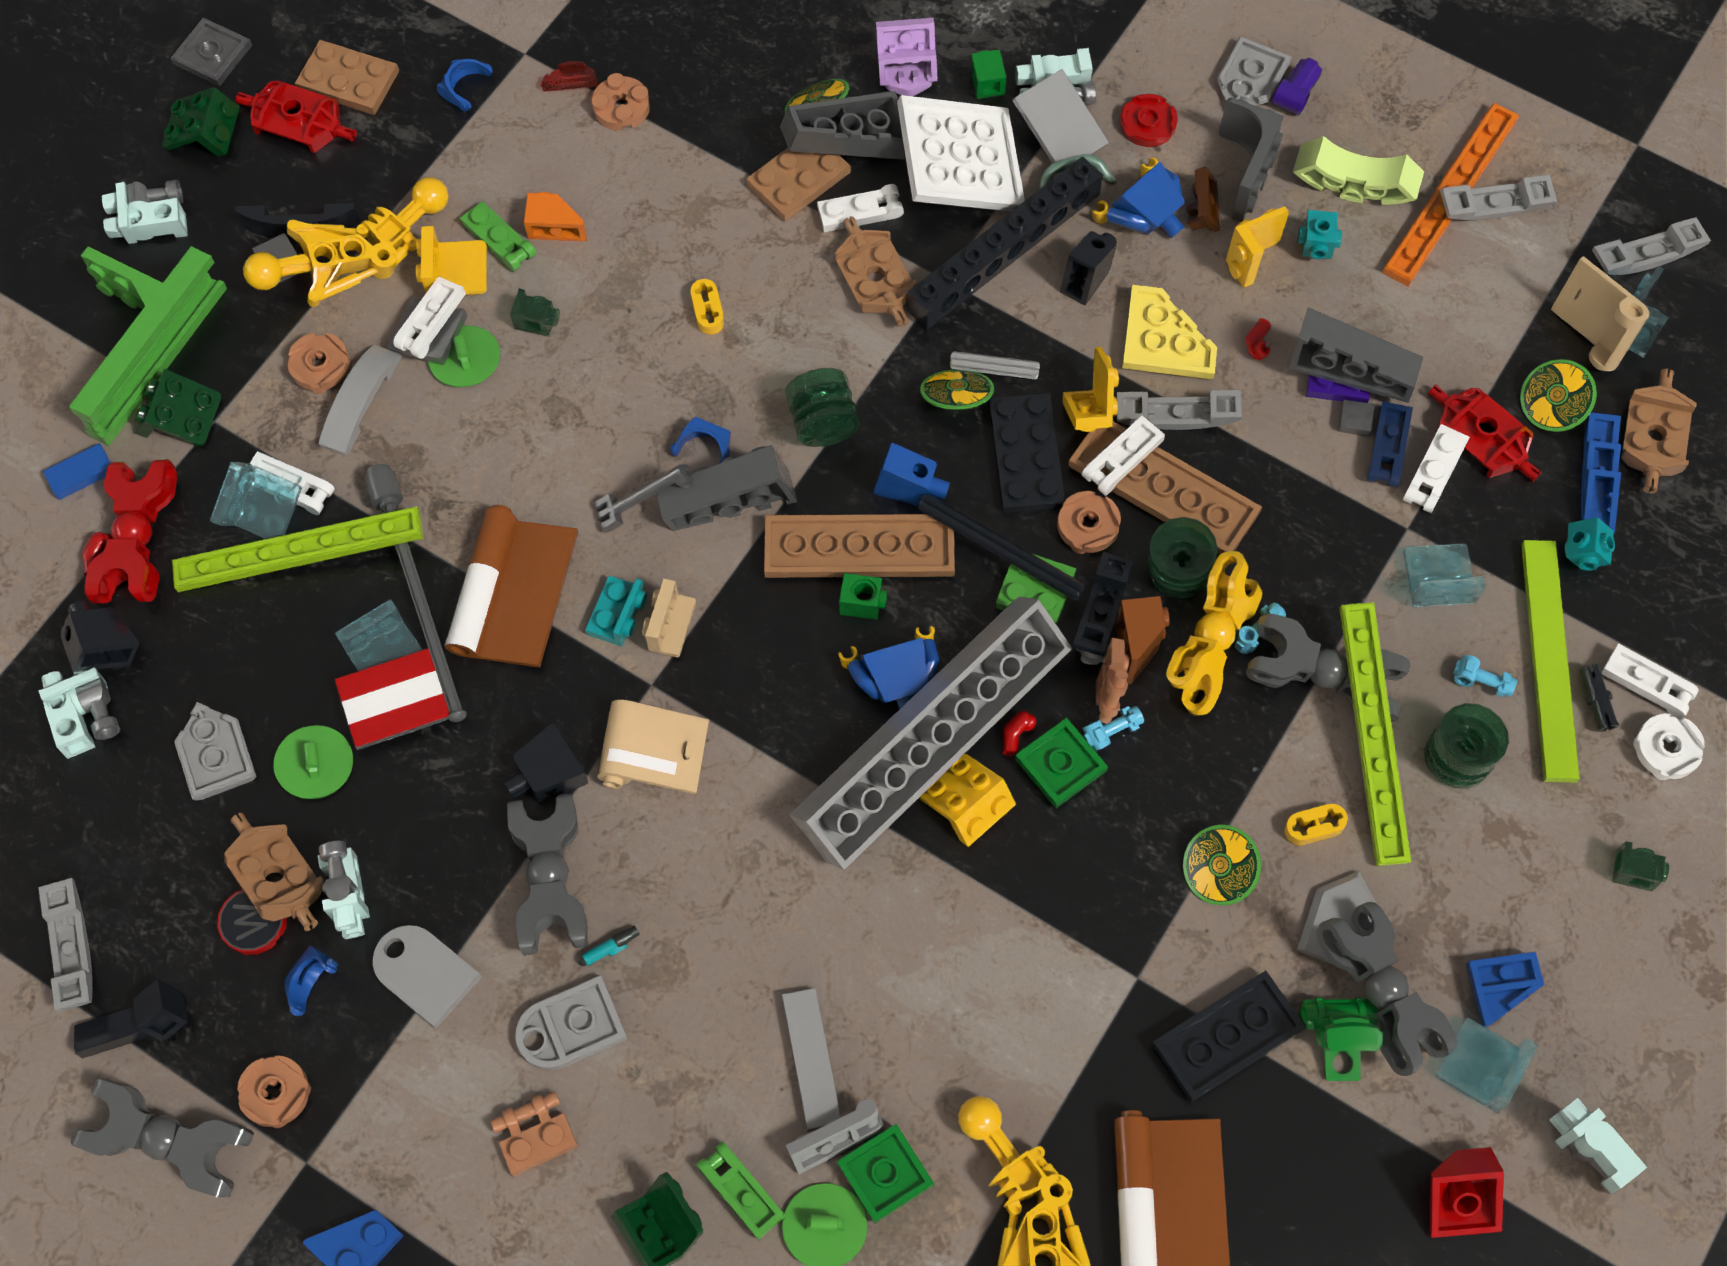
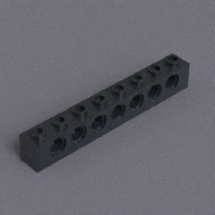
(1004, 243)

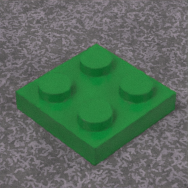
(1061, 763)
(885, 1173)

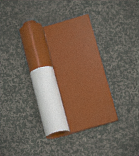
(511, 589)
(1170, 1192)

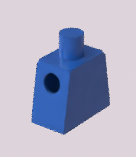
(908, 477)

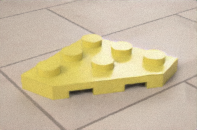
(1165, 338)

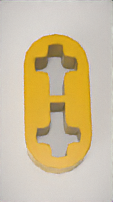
(713, 305)
(1317, 831)

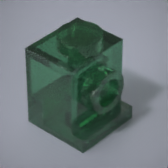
(534, 314)
(1639, 867)

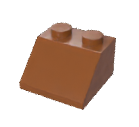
(1142, 627)

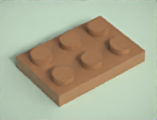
(348, 76)
(796, 180)

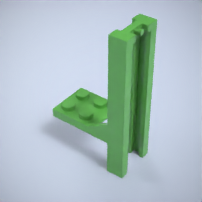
(152, 341)

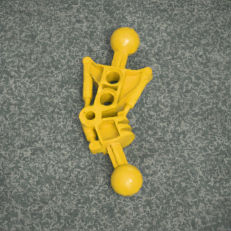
(384, 230)
(1021, 1180)

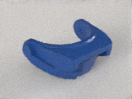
(457, 70)
(700, 427)
(298, 989)

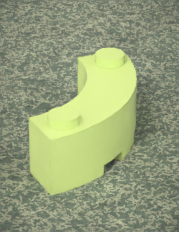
(1358, 176)

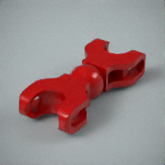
(126, 554)

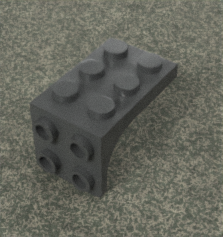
(1260, 134)

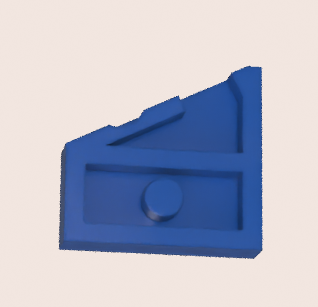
(1503, 983)
(356, 1242)

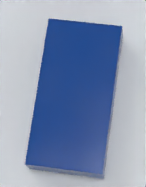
(78, 471)

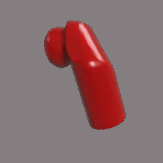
(1254, 339)
(93, 547)
(1013, 728)

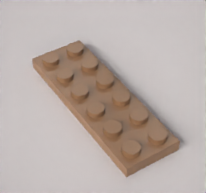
(1174, 490)
(858, 545)

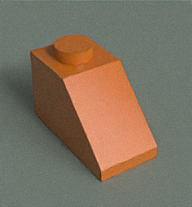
(552, 219)

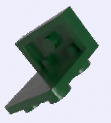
(202, 118)
(178, 408)
(659, 1224)

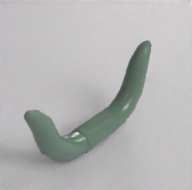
(1063, 164)

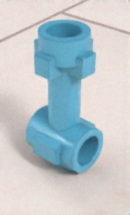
(1247, 636)
(1468, 671)
(1098, 734)

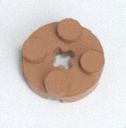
(620, 88)
(320, 377)
(1086, 539)
(278, 1110)

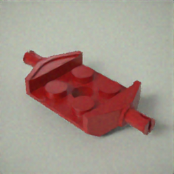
(313, 124)
(1499, 450)

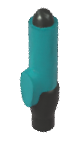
(609, 947)

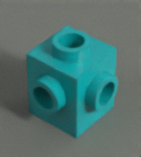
(1319, 234)
(1589, 544)

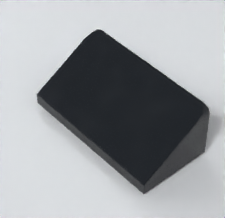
(106, 1033)

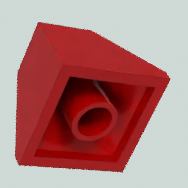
(1467, 1194)

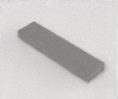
(811, 1058)

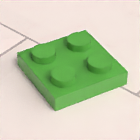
(1025, 585)

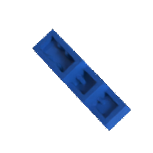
(1600, 468)

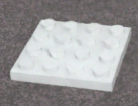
(960, 153)

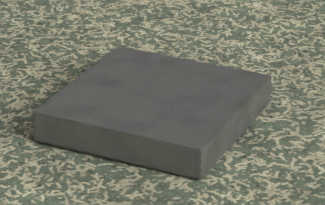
(211, 51)
(442, 343)

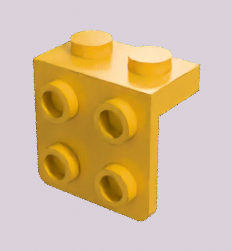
(1249, 243)
(455, 261)
(1094, 407)
(969, 798)

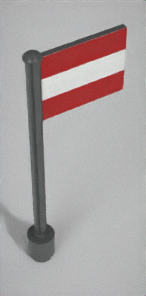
(409, 689)

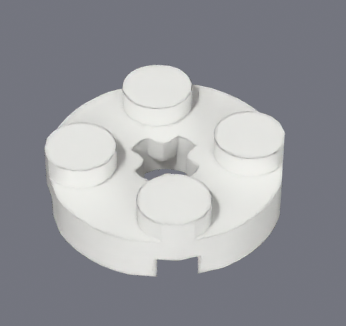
(1664, 763)

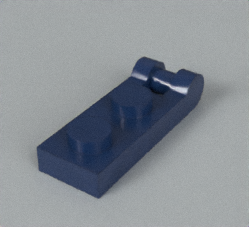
(1390, 443)

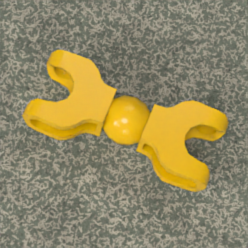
(1215, 632)

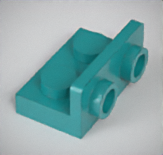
(616, 610)

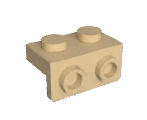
(669, 621)

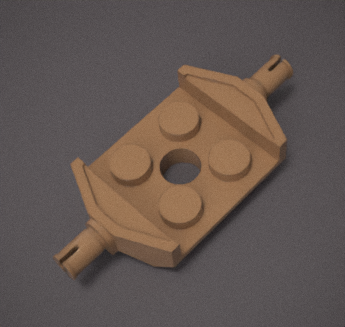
(1669, 414)
(268, 851)

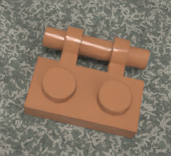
(1112, 680)
(539, 1143)

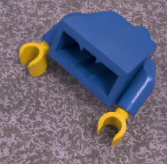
(1147, 202)
(896, 670)

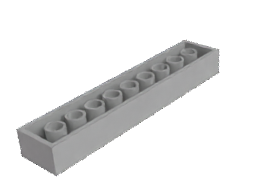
(931, 732)

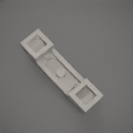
(1498, 200)
(1653, 250)
(355, 397)
(1181, 412)
(68, 945)

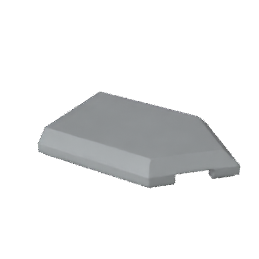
(1252, 72)
(213, 753)
(1333, 901)

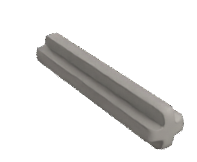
(994, 365)

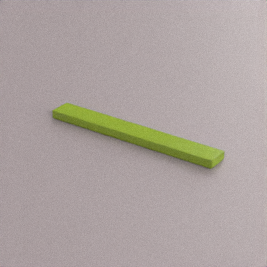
(297, 549)
(1550, 662)
(1375, 734)

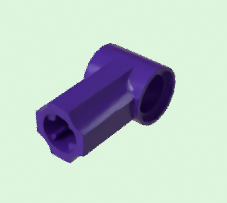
(1295, 91)

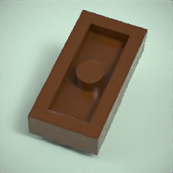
(1207, 207)

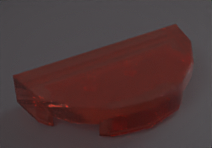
(570, 76)

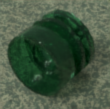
(822, 407)
(1185, 541)
(1466, 745)

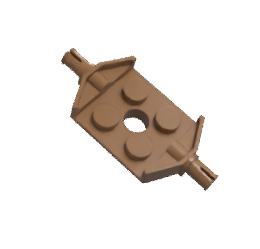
(869, 253)

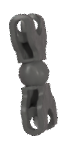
(1302, 659)
(547, 874)
(1404, 1017)
(162, 1138)

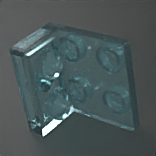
(1656, 319)
(256, 501)
(1441, 576)
(377, 637)
(1486, 1065)

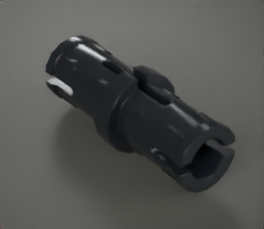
(1599, 698)

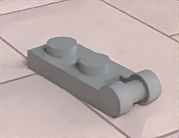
(836, 1136)

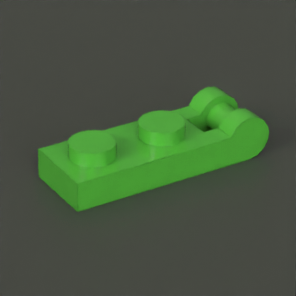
(498, 235)
(741, 1191)

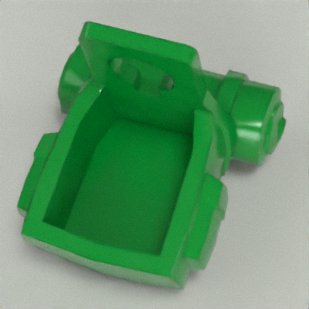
(1342, 1026)

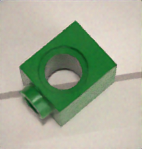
(988, 74)
(858, 584)

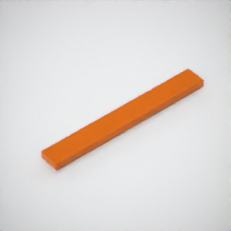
(1464, 171)

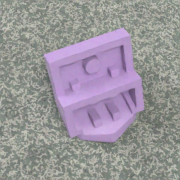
(907, 55)

